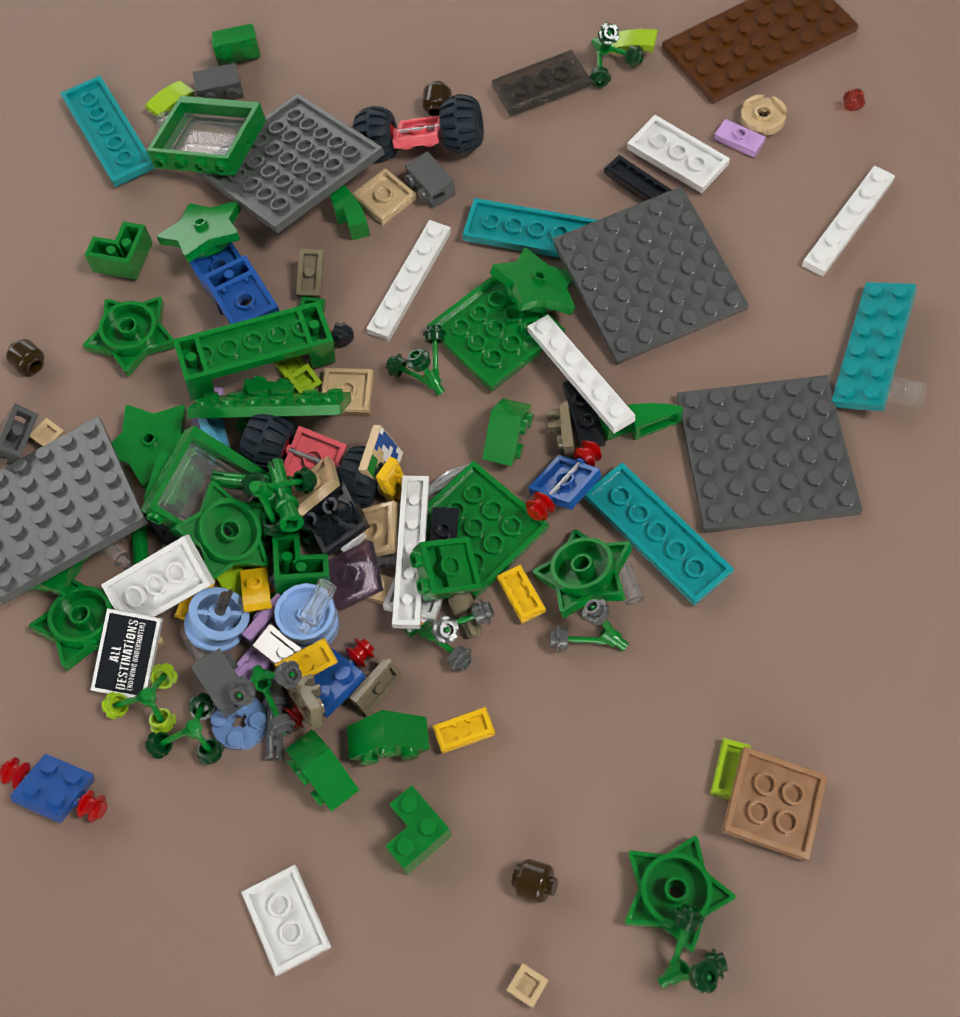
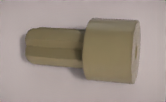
(461, 606)

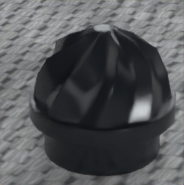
(342, 334)

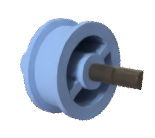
(216, 619)

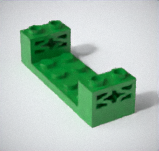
(254, 344)

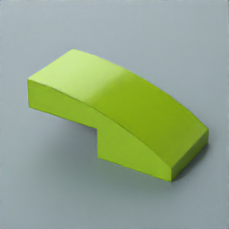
(637, 37)
(167, 98)
(298, 373)

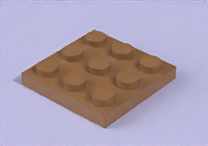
(775, 804)

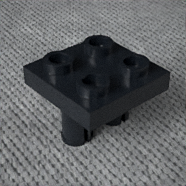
(336, 519)

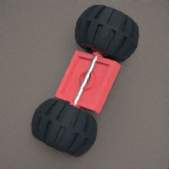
(458, 123)
(272, 438)

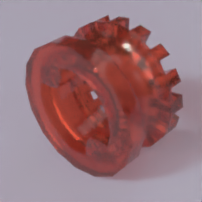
(857, 94)

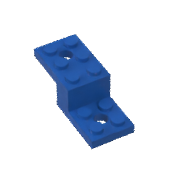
(233, 285)

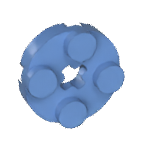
(238, 737)

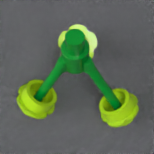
(160, 719)

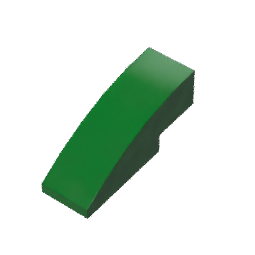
(349, 211)
(648, 420)

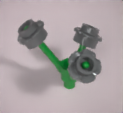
(596, 613)
(446, 631)
(244, 690)

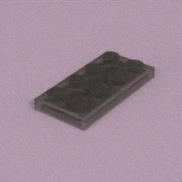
(541, 83)

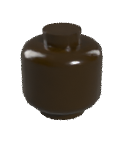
(433, 96)
(25, 357)
(534, 881)

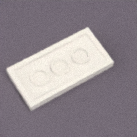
(678, 153)
(160, 580)

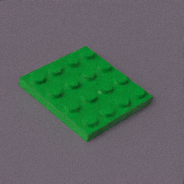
(490, 333)
(491, 519)

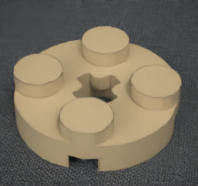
(768, 125)

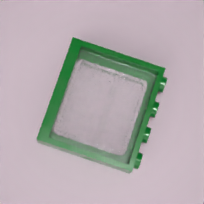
(207, 135)
(186, 476)

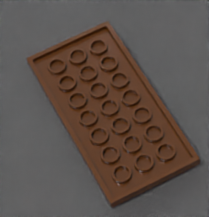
(755, 42)

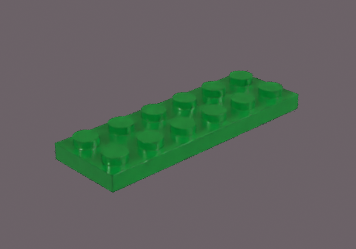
(280, 404)

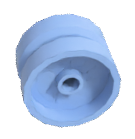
(289, 610)

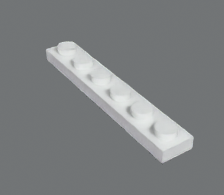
(848, 221)
(408, 281)
(581, 374)
(412, 531)

